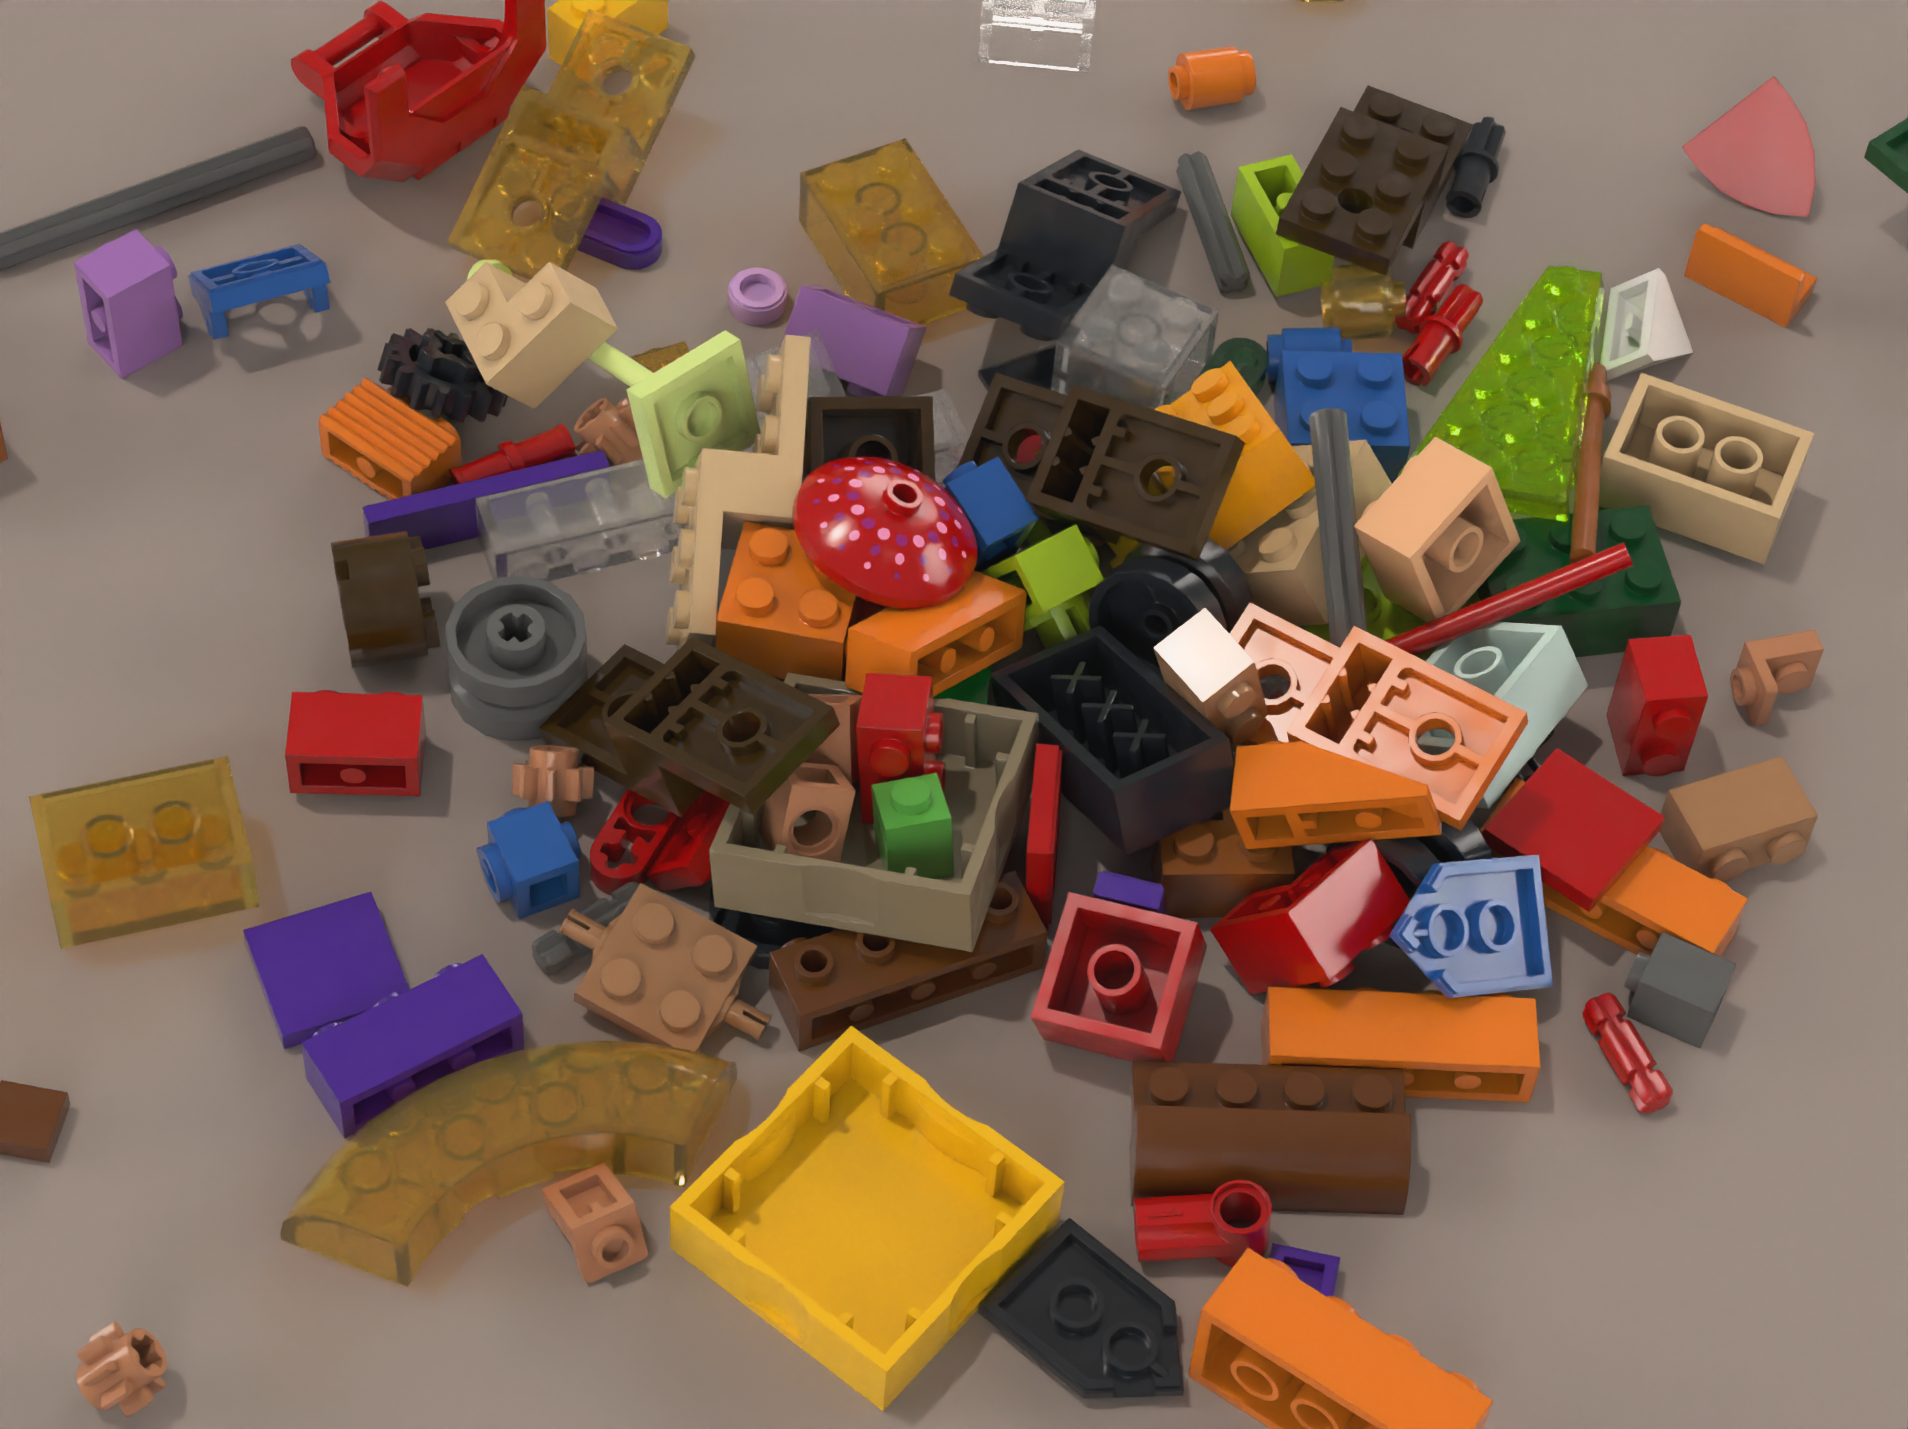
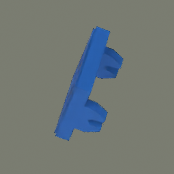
(257, 280)

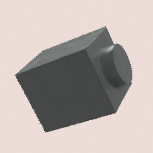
(1678, 988)

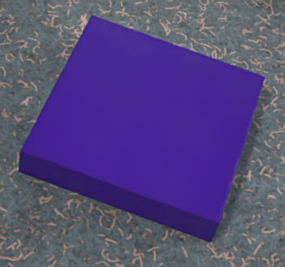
(324, 965)

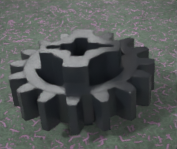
(438, 376)

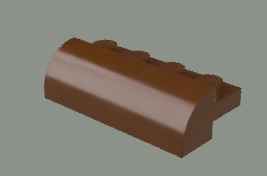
(1297, 1131)

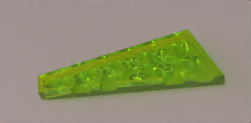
(1530, 394)

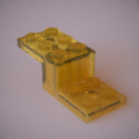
(572, 146)

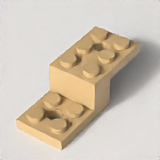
(738, 488)

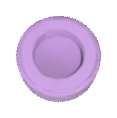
(757, 296)

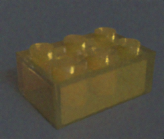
(887, 232)
(144, 851)

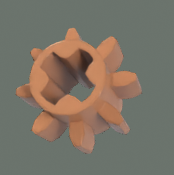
(610, 430)
(554, 777)
(121, 1369)

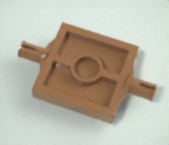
(665, 972)

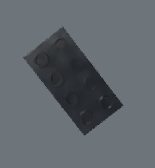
(1129, 743)

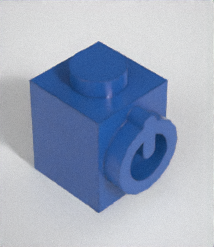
(531, 860)

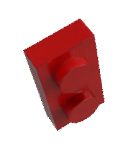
(686, 855)

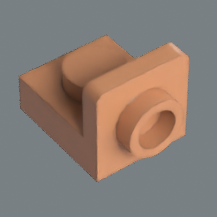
(1773, 667)
(597, 1221)

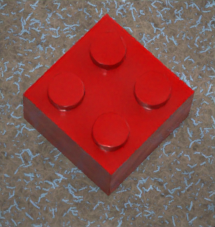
(1119, 980)

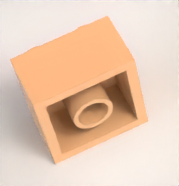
(1437, 531)

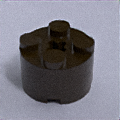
(382, 599)

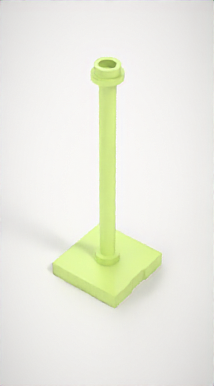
(683, 406)

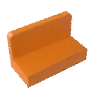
(1748, 275)

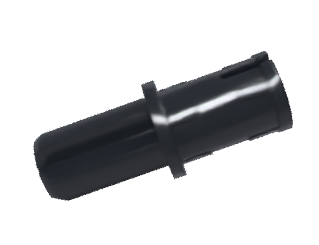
(1475, 168)

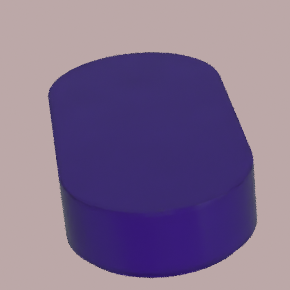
(622, 236)

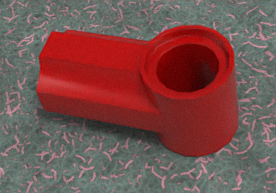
(1198, 1224)

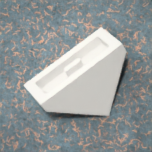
(1642, 326)

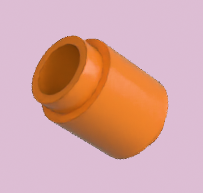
(1212, 77)

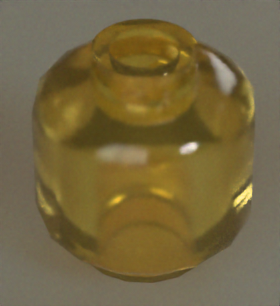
(1362, 302)

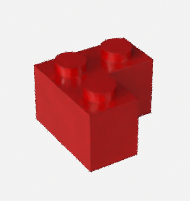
(1315, 923)

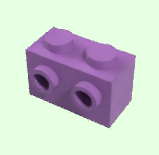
(129, 302)
(864, 342)

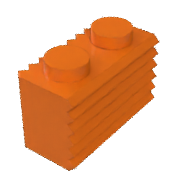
(389, 442)

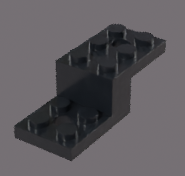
(1061, 242)

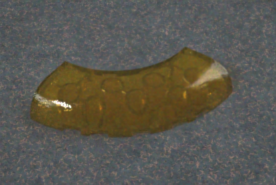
(501, 1129)

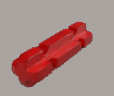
(1433, 285)
(1627, 1053)

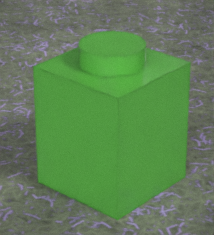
(913, 826)

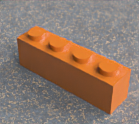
(1652, 899)
(1443, 1044)

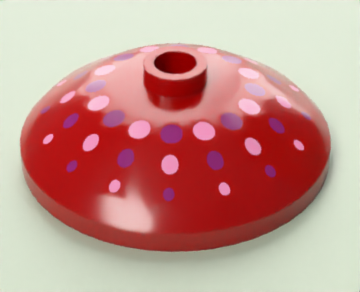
(885, 532)

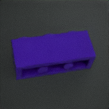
(411, 1041)

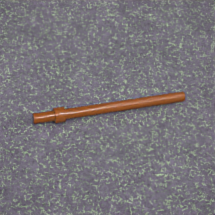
(1589, 466)

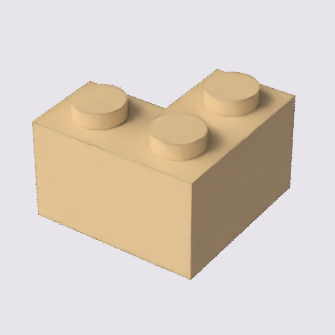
(531, 332)

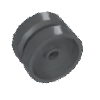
(514, 655)

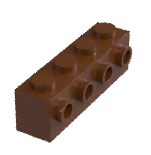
(872, 979)

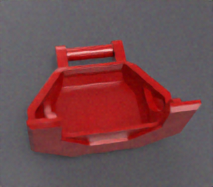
(421, 86)

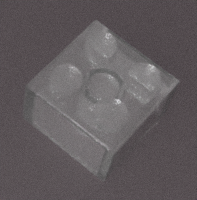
(1135, 341)

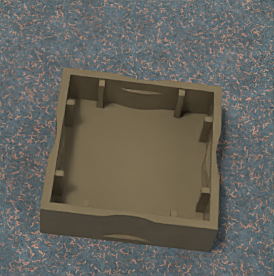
(986, 790)

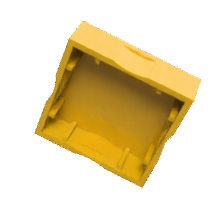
(866, 1217)

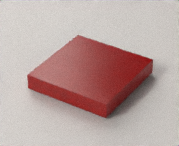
(1576, 825)
(1044, 830)

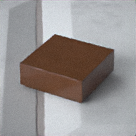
(31, 1120)

